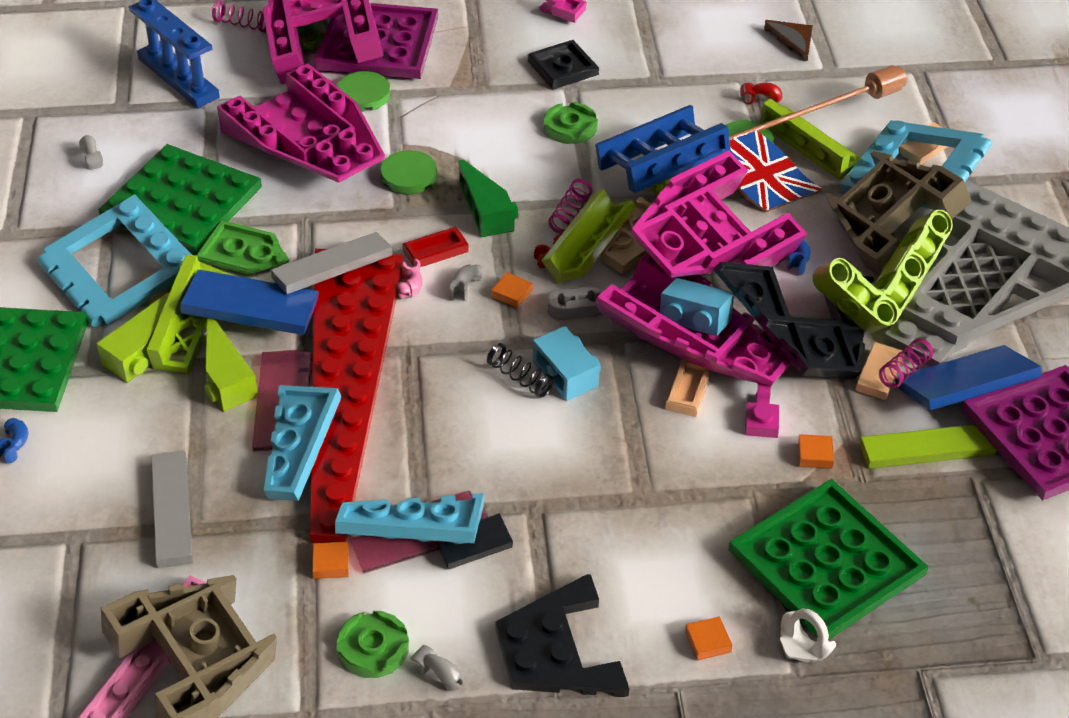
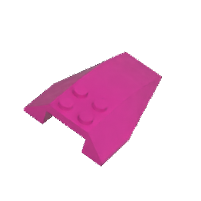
(737, 351)

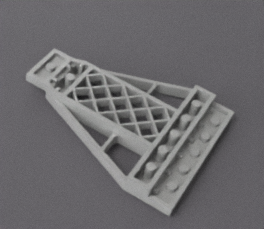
(1009, 238)

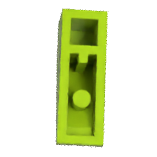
(125, 348)
(228, 375)

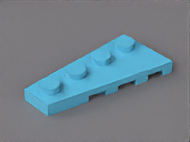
(298, 436)
(412, 519)

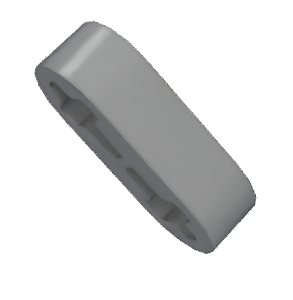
(575, 303)

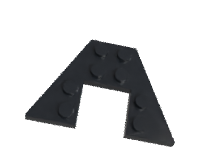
(811, 344)

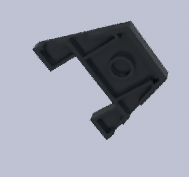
(542, 650)

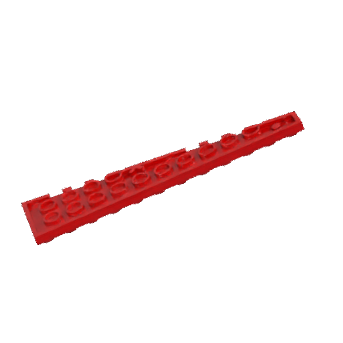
(349, 355)

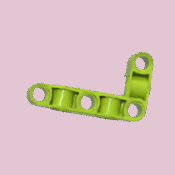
(882, 303)

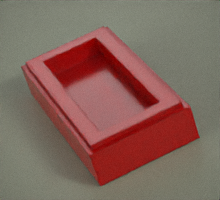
(436, 247)

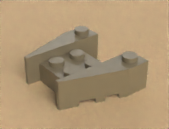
(889, 198)
(199, 638)

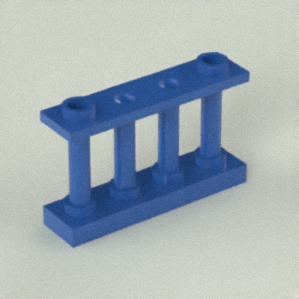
(174, 66)
(667, 161)

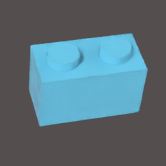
(697, 306)
(567, 361)

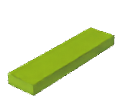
(925, 446)

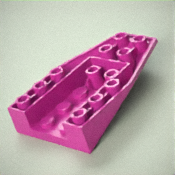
(307, 126)

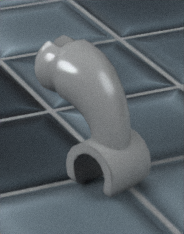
(92, 157)
(462, 277)
(443, 668)

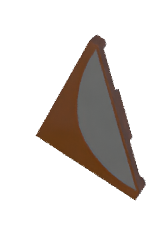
(792, 35)

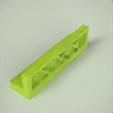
(809, 140)
(586, 237)
(172, 322)

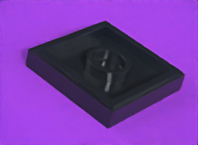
(563, 64)

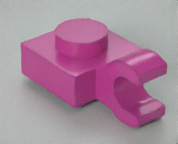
(566, 9)
(761, 416)

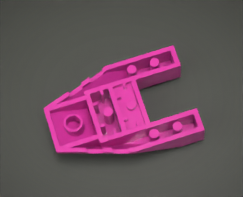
(285, 16)
(695, 230)

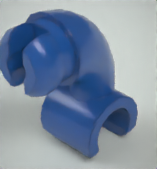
(799, 257)
(19, 433)

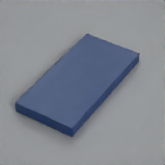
(249, 302)
(969, 377)

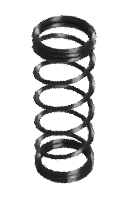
(493, 350)

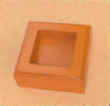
(512, 290)
(815, 451)
(330, 560)
(708, 638)

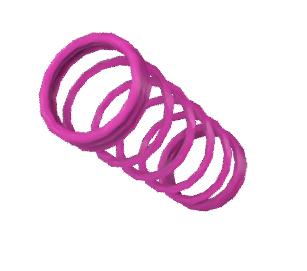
(222, 10)
(563, 218)
(910, 351)

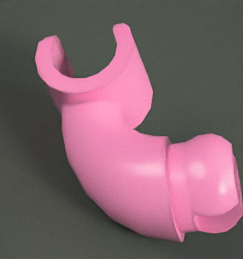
(413, 280)

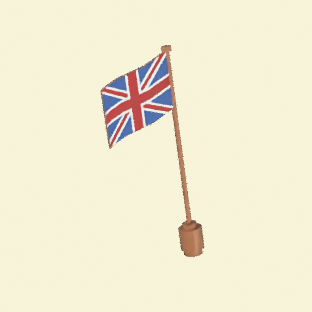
(771, 175)

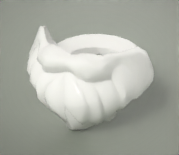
(797, 643)

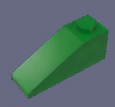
(487, 202)

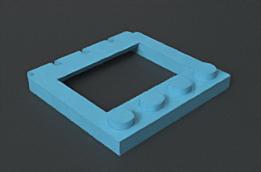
(968, 150)
(84, 290)

